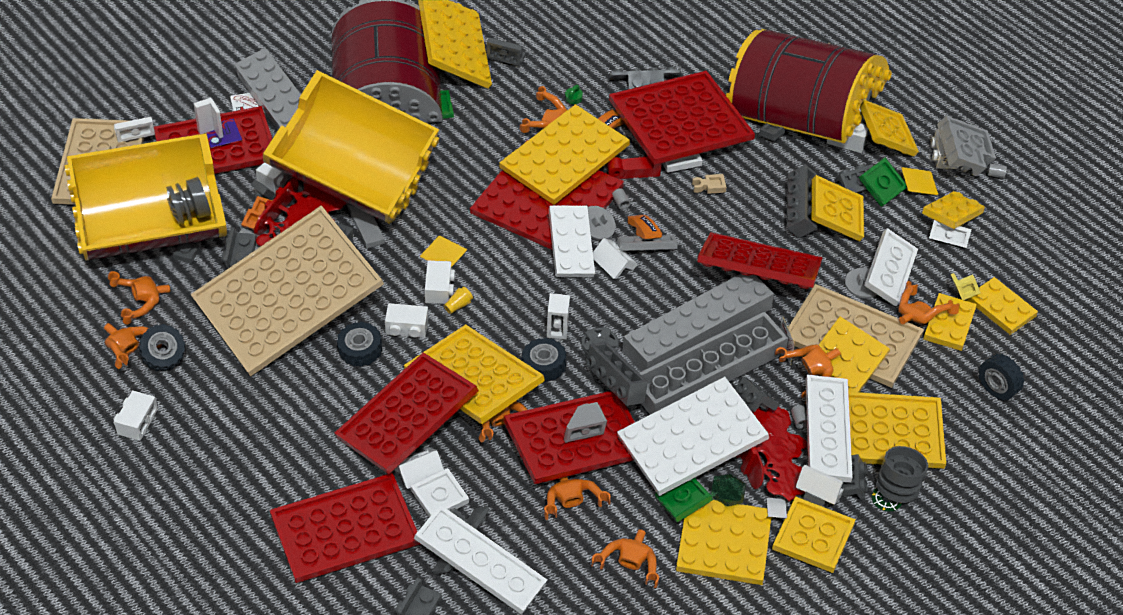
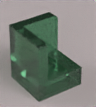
(728, 489)

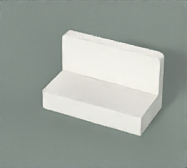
(208, 117)
(134, 129)
(957, 236)
(612, 258)
(419, 467)
(820, 484)

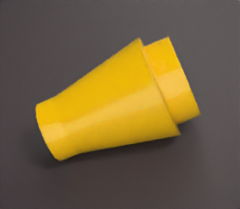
(458, 300)

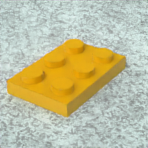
(953, 209)
(1003, 306)
(948, 328)

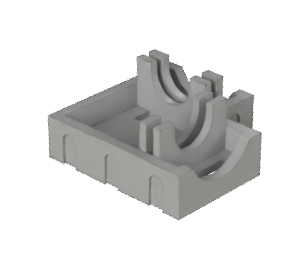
(965, 145)

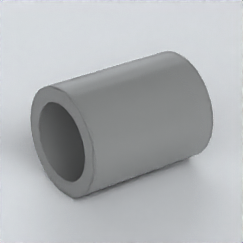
(997, 170)
(621, 199)
(800, 416)

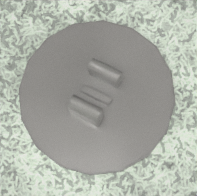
(601, 223)
(855, 283)

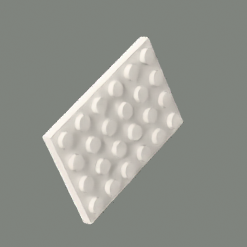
(692, 435)

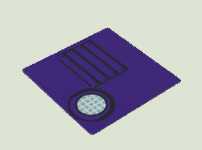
(230, 134)

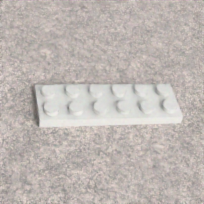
(829, 426)
(480, 559)

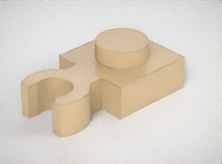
(711, 183)

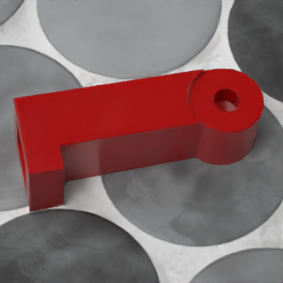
(633, 168)

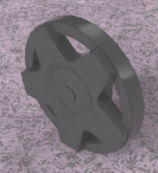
(599, 335)

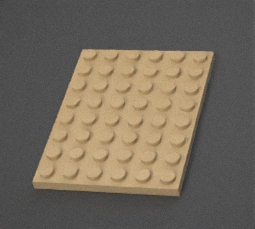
(286, 290)

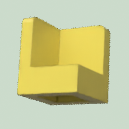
(966, 287)

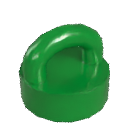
(574, 95)

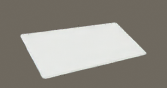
(776, 507)

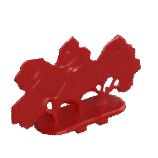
(295, 212)
(779, 451)

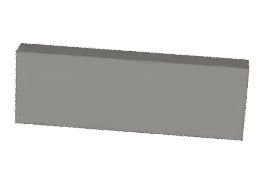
(366, 227)
(637, 243)

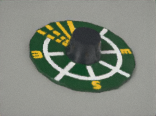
(884, 503)

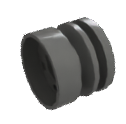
(188, 201)
(902, 474)

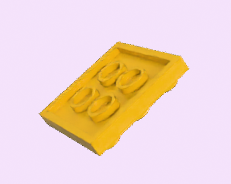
(888, 128)
(837, 208)
(859, 353)
(814, 534)

